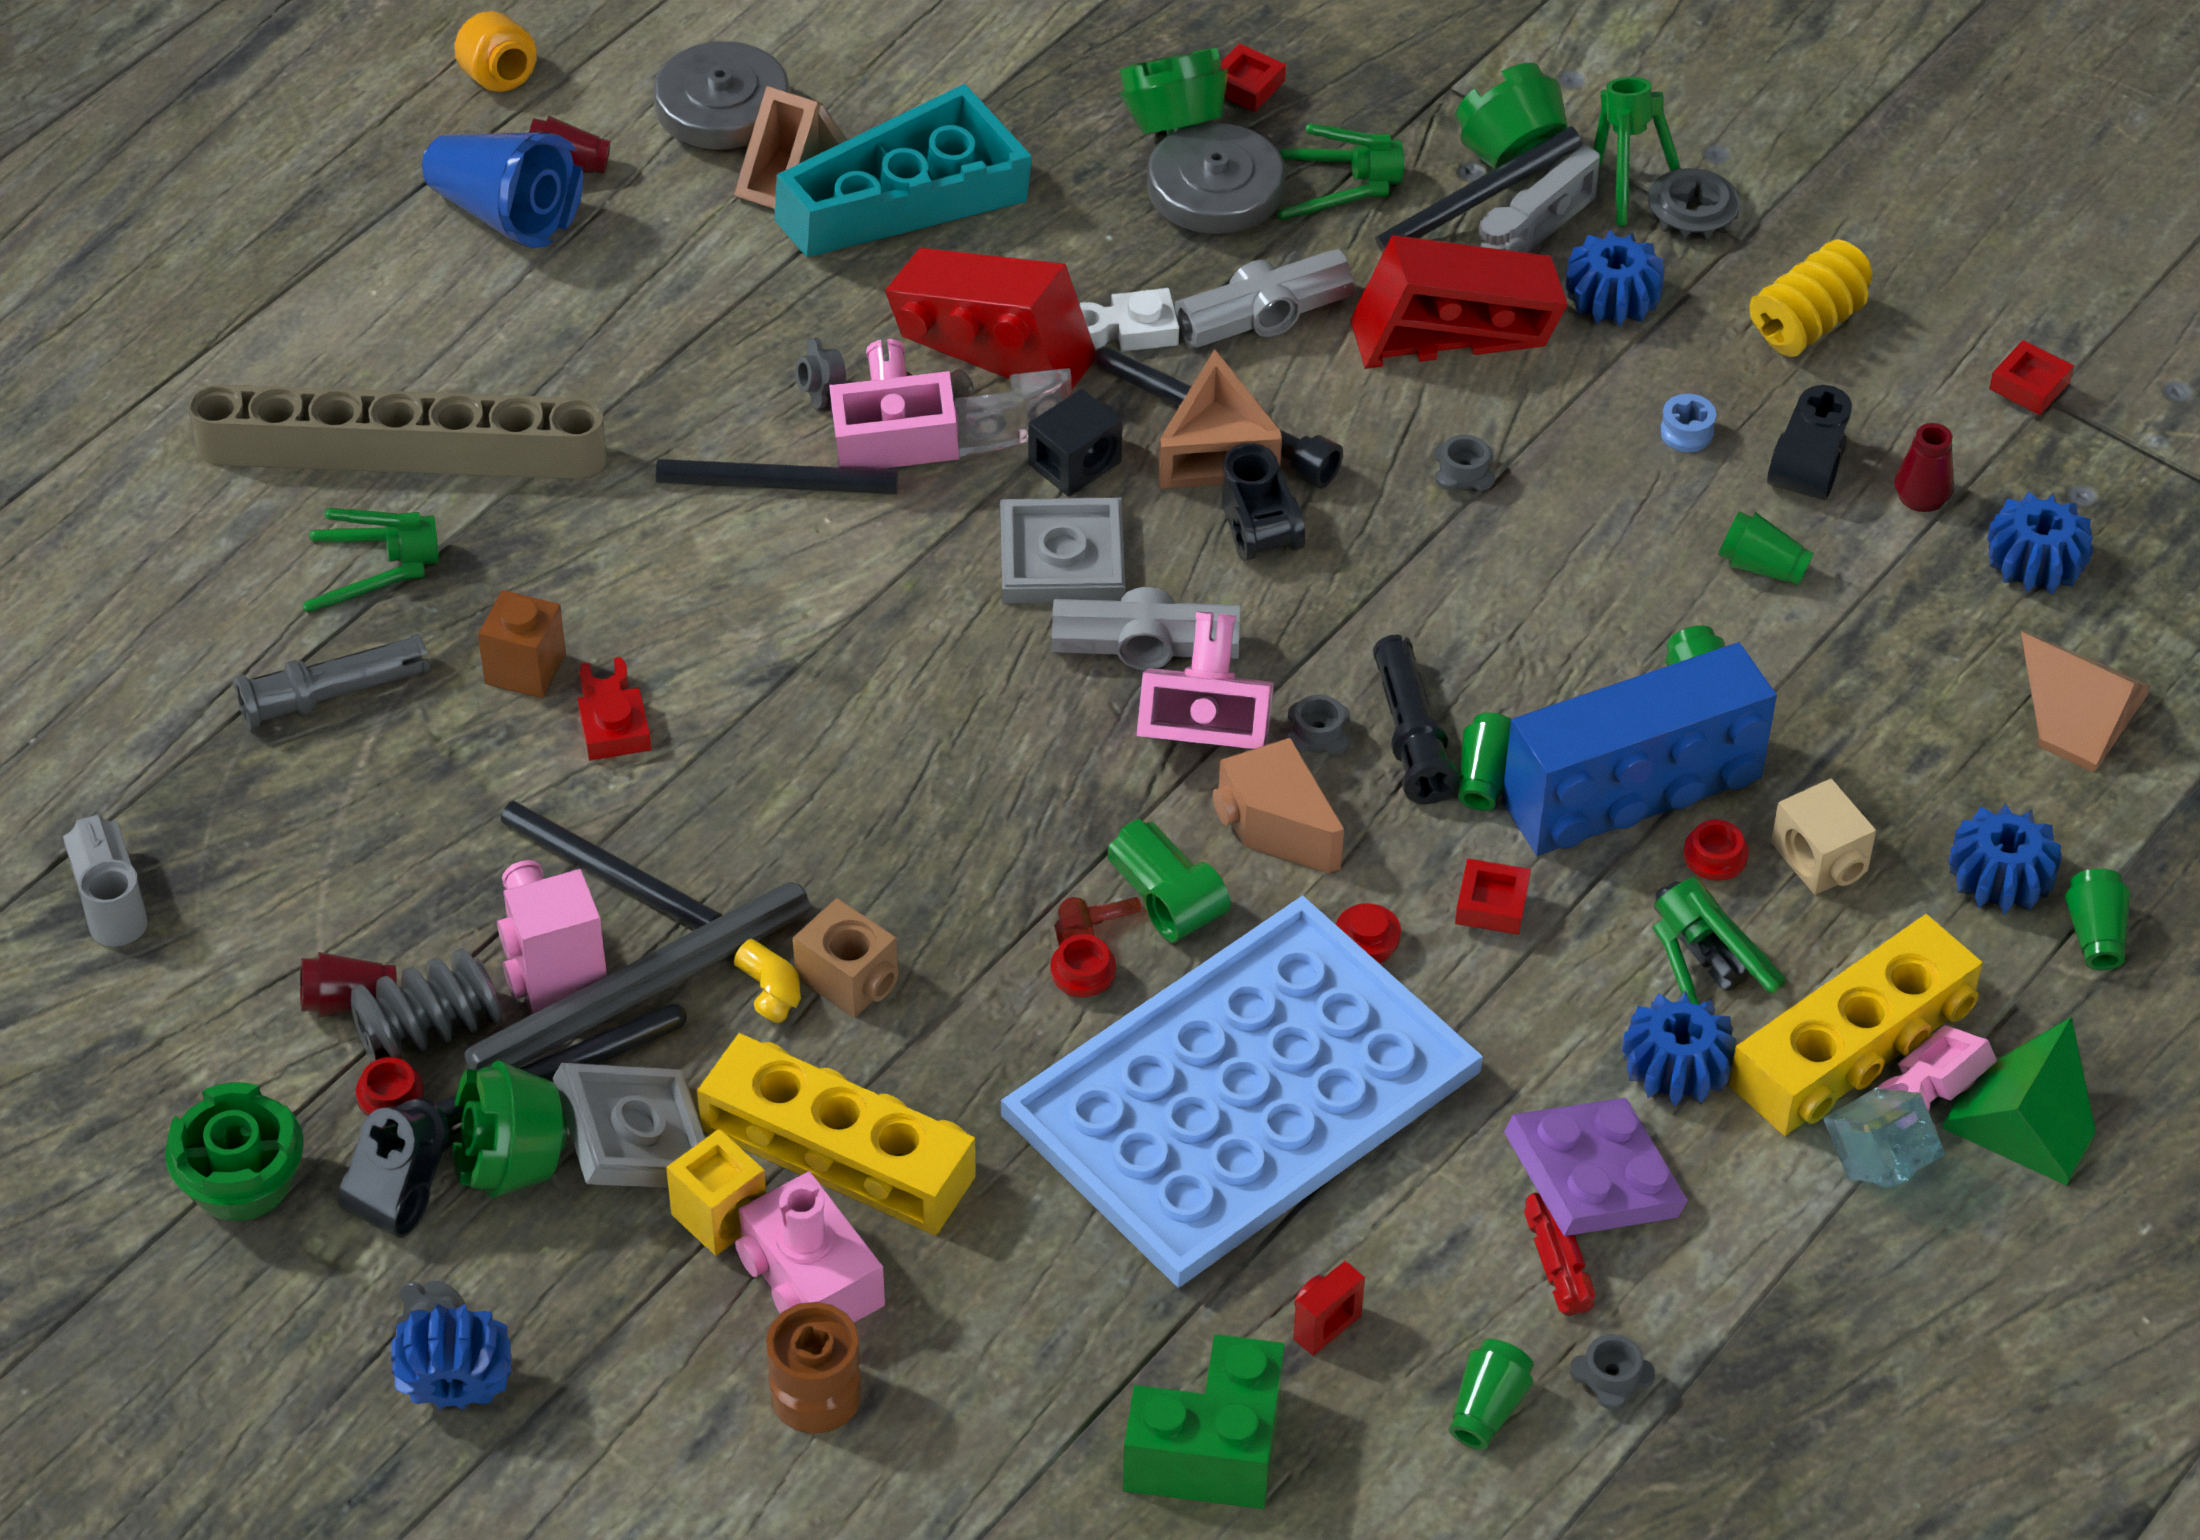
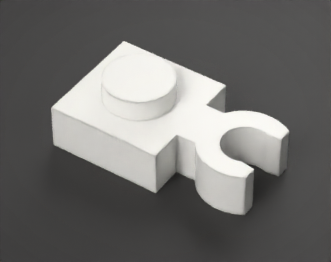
(1134, 319)

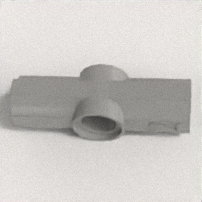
(1264, 298)
(1140, 628)

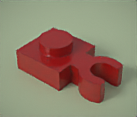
(612, 714)

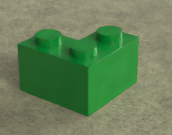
(1212, 1442)

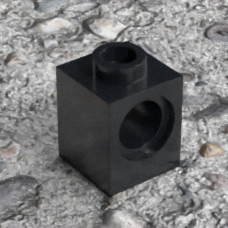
(1075, 442)

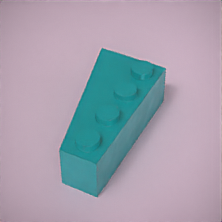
(904, 176)

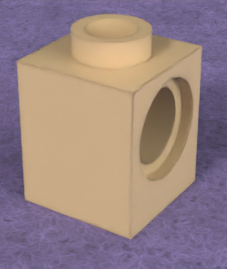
(1823, 837)

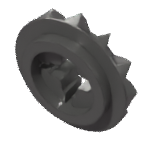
(1675, 189)

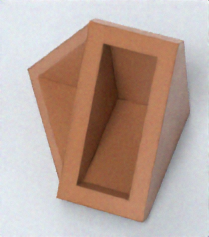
(784, 135)
(1209, 424)
(2078, 702)

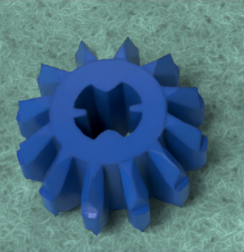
(1614, 278)
(2040, 542)
(2005, 858)
(1679, 1048)
(451, 1357)

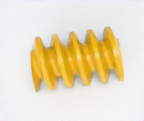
(1812, 297)

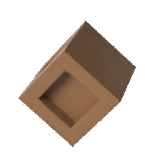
(846, 958)

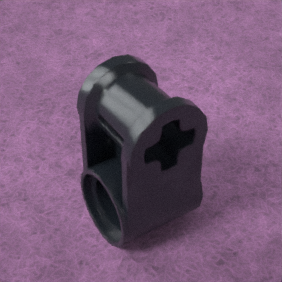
(1812, 444)
(1259, 502)
(395, 1166)

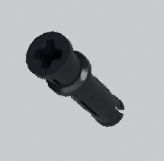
(1417, 737)

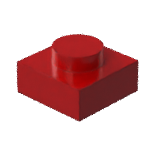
(1252, 76)
(2031, 377)
(1493, 896)
(1327, 1307)

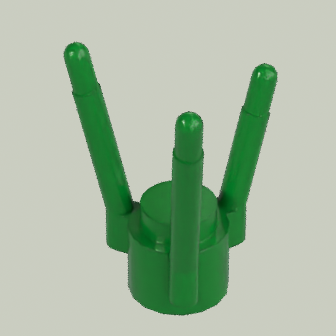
(1629, 107)
(1376, 162)
(407, 538)
(1695, 914)

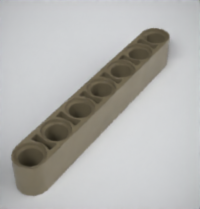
(398, 431)

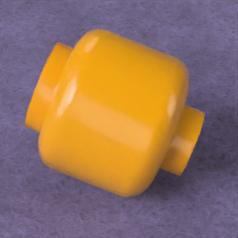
(495, 51)

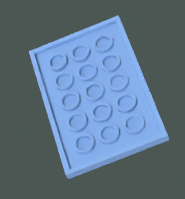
(1240, 1089)

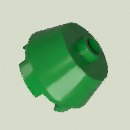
(1175, 91)
(1512, 115)
(508, 1129)
(235, 1151)

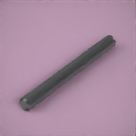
(641, 979)

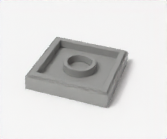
(1062, 549)
(627, 1121)

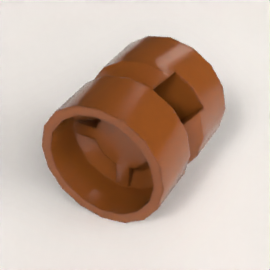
(814, 1367)

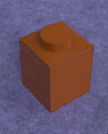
(522, 643)

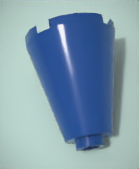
(509, 181)

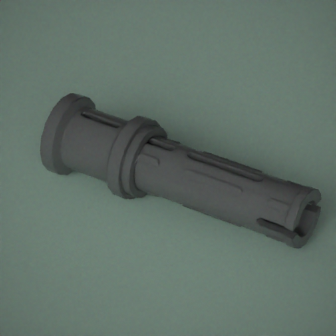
(303, 686)

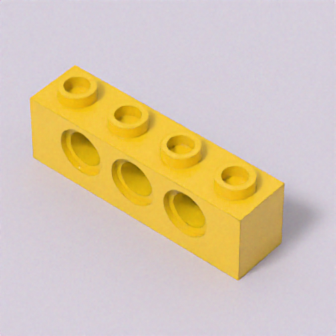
(1855, 1025)
(857, 1161)

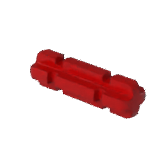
(1560, 1259)

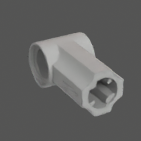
(106, 881)

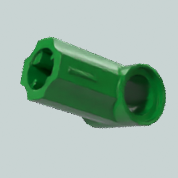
(1174, 890)

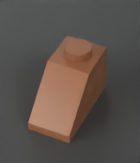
(1279, 807)

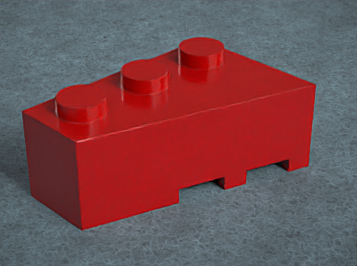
(1455, 297)
(993, 312)

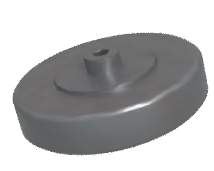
(715, 93)
(1216, 178)

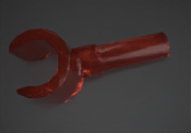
(1078, 918)

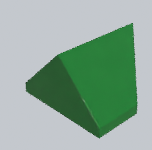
(2031, 1106)

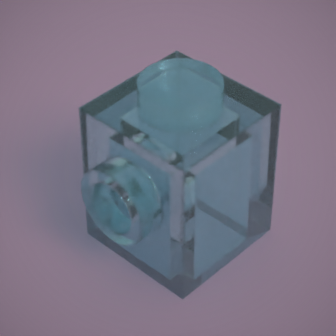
(1884, 1136)

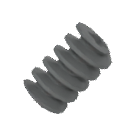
(424, 1004)

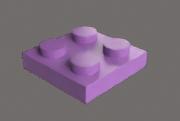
(1595, 1166)

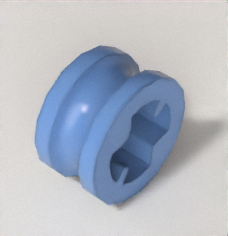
(1678, 412)

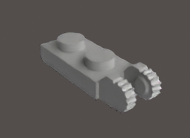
(1545, 206)

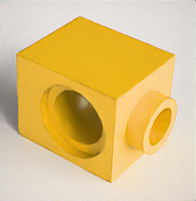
(710, 1187)

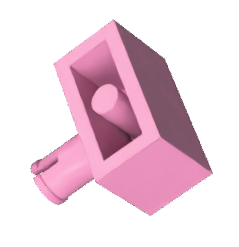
(894, 415)
(1206, 699)
(549, 934)
(809, 1250)

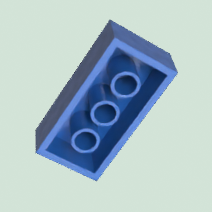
(1638, 748)

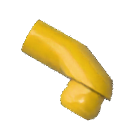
(776, 977)

